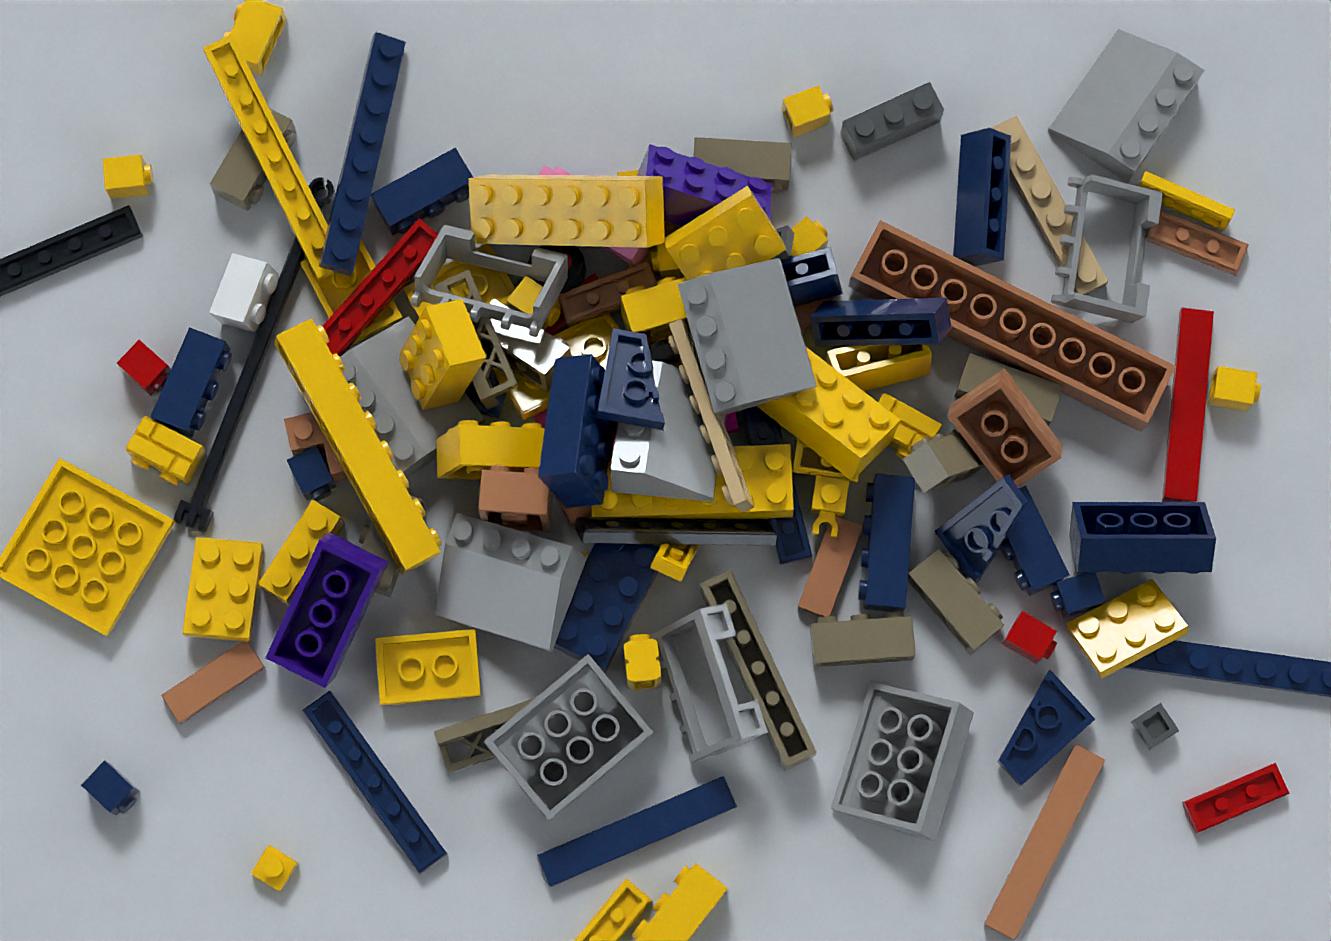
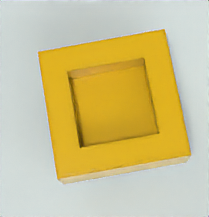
(274, 868)

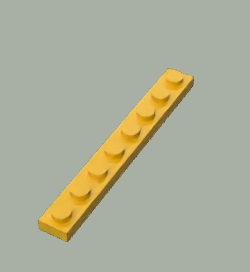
(270, 149)

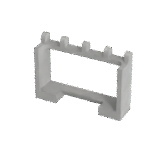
(1145, 216)
(460, 246)
(743, 719)

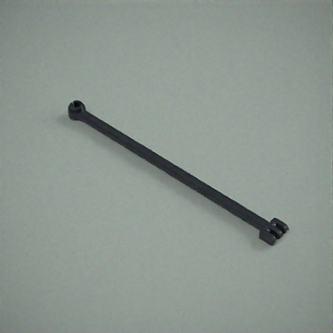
(247, 379)

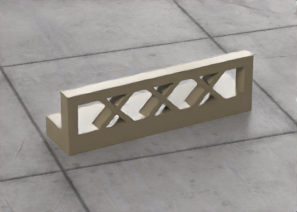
(482, 384)
(471, 728)

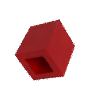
(144, 368)
(1030, 638)

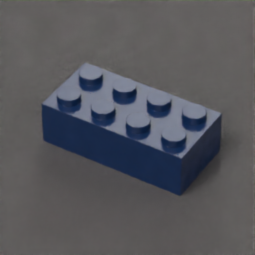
(575, 440)
(1142, 537)
(606, 600)

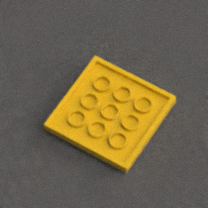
(84, 547)

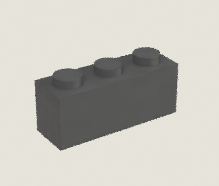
(892, 121)

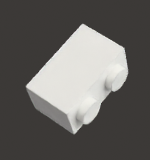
(244, 293)

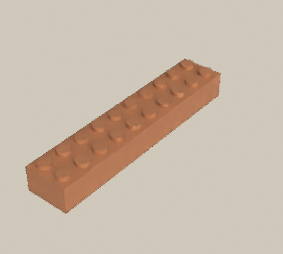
(1016, 326)

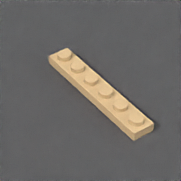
(1048, 206)
(714, 429)

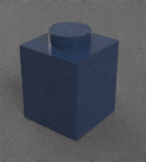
(312, 474)
(1077, 594)
(111, 788)

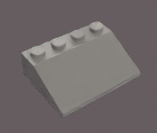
(1126, 102)
(747, 336)
(389, 399)
(669, 460)
(507, 581)
(568, 737)
(903, 760)

